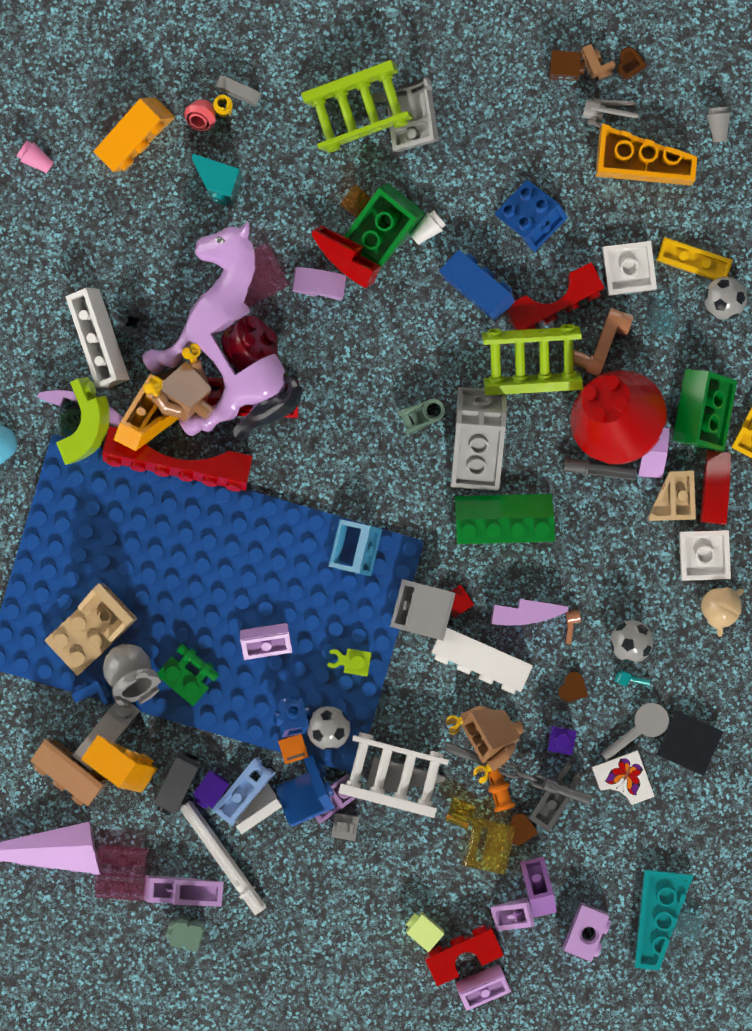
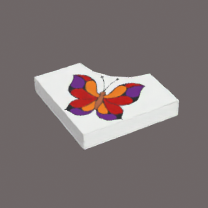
(624, 775)

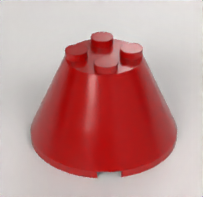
(618, 417)

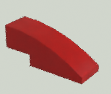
(346, 256)
(715, 487)

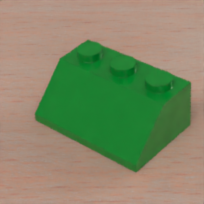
(704, 410)

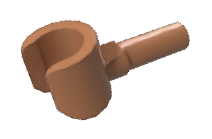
(572, 617)

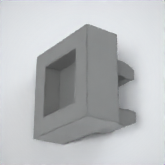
(345, 826)

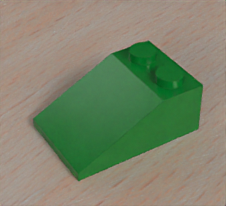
(384, 224)

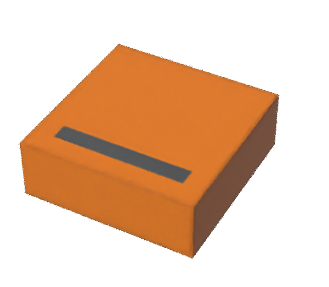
(293, 748)

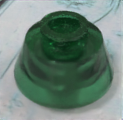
(68, 414)

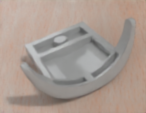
(419, 102)

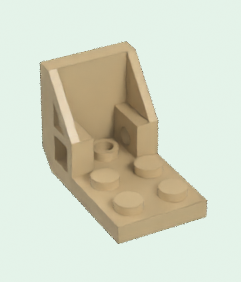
(91, 628)

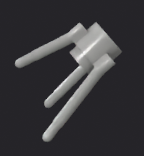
(596, 108)

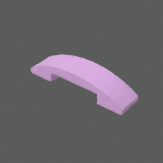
(59, 397)

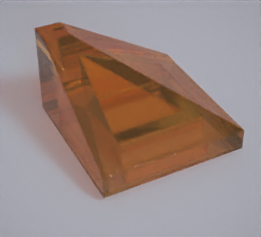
(355, 201)

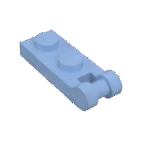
(243, 791)

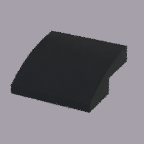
(690, 743)

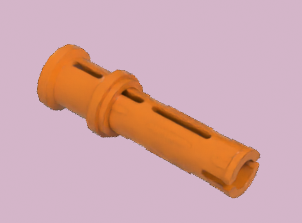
(499, 791)

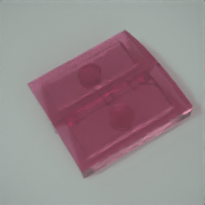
(267, 277)
(121, 872)

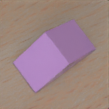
(513, 915)

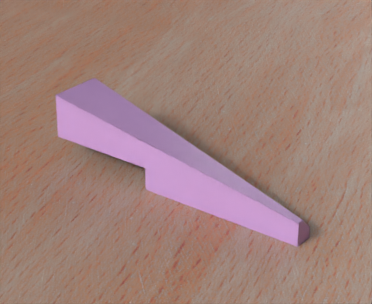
(61, 848)

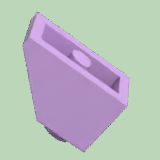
(654, 461)

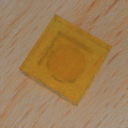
(460, 813)

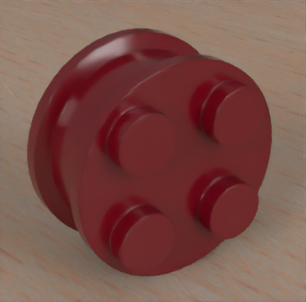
(248, 342)

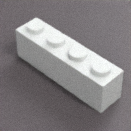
(97, 337)
(483, 660)

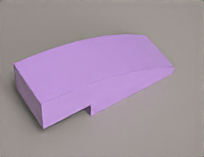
(526, 613)
(183, 891)

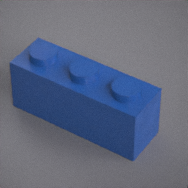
(477, 285)

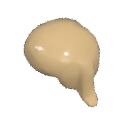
(722, 607)

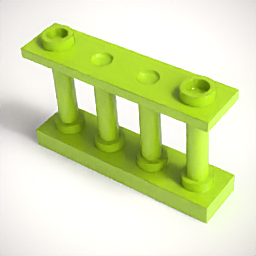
(339, 90)
(525, 383)

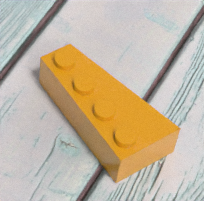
(641, 159)

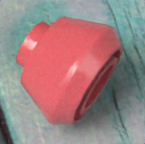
(200, 115)

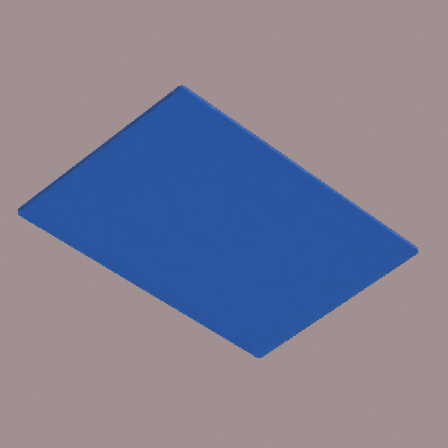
(196, 574)

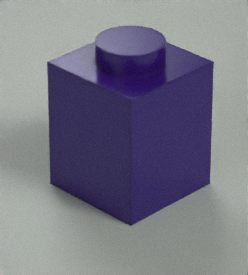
(561, 740)
(210, 790)

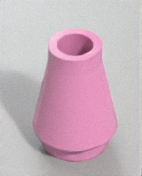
(35, 157)

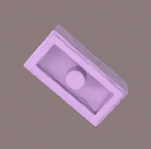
(265, 641)
(482, 987)

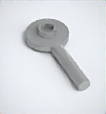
(649, 720)

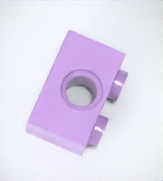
(586, 917)

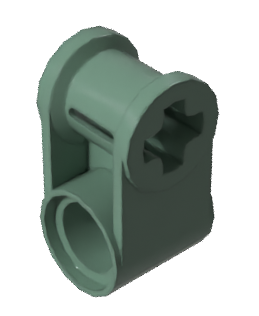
(420, 416)

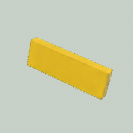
(693, 259)

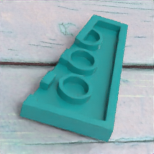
(659, 910)

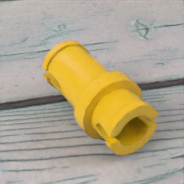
(225, 100)

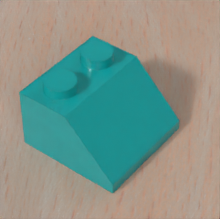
(219, 179)

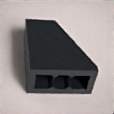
(178, 782)

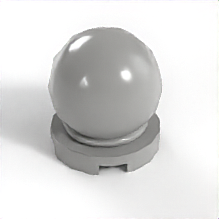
(130, 674)

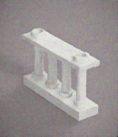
(400, 799)

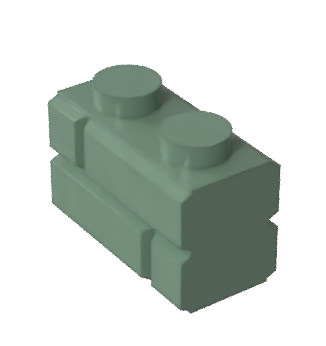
(186, 933)

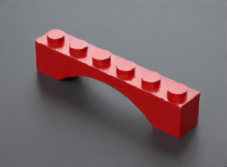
(226, 470)

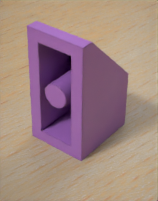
(538, 887)

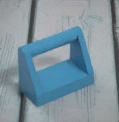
(365, 550)

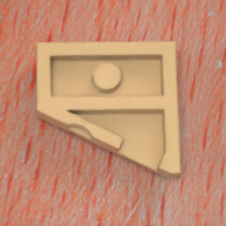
(675, 498)

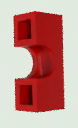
(481, 943)

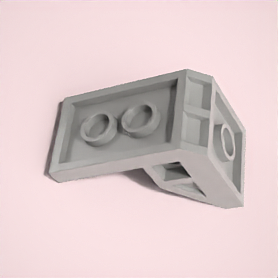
(478, 439)

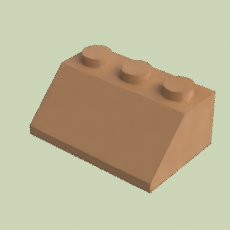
(56, 761)

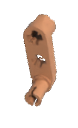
(615, 322)

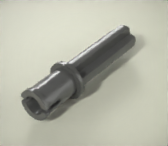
(598, 468)

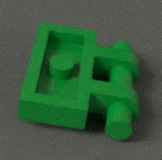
(184, 681)

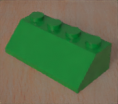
(504, 519)

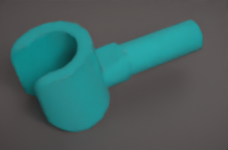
(623, 678)

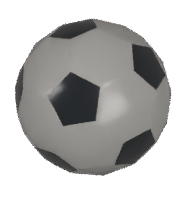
(725, 298)
(631, 641)
(328, 728)

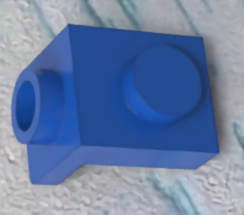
(86, 690)

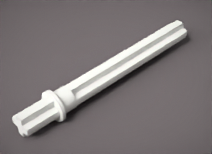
(223, 858)

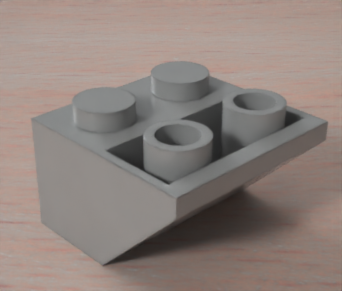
(422, 609)

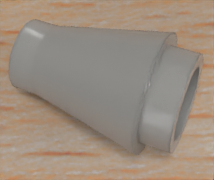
(718, 123)

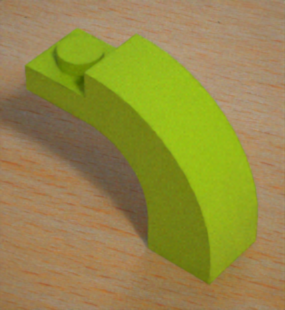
(93, 423)

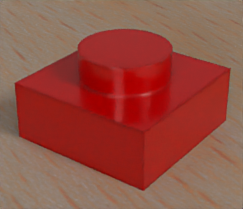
(461, 601)

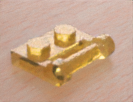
(496, 847)

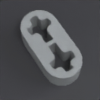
(238, 90)

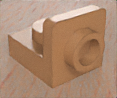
(592, 63)

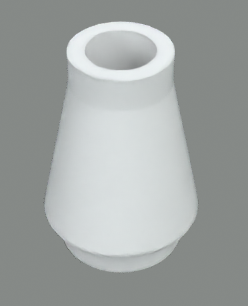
(428, 227)

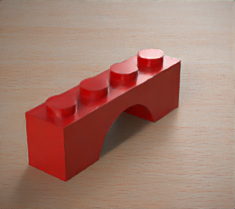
(582, 285)

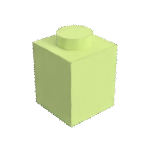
(424, 930)

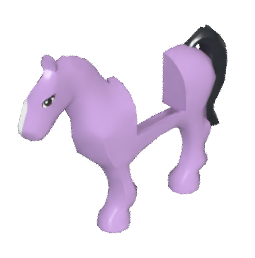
(212, 313)

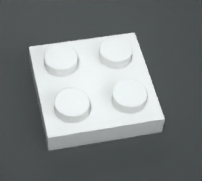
(629, 268)
(704, 555)

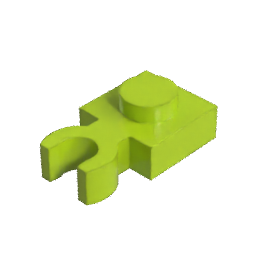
(354, 662)

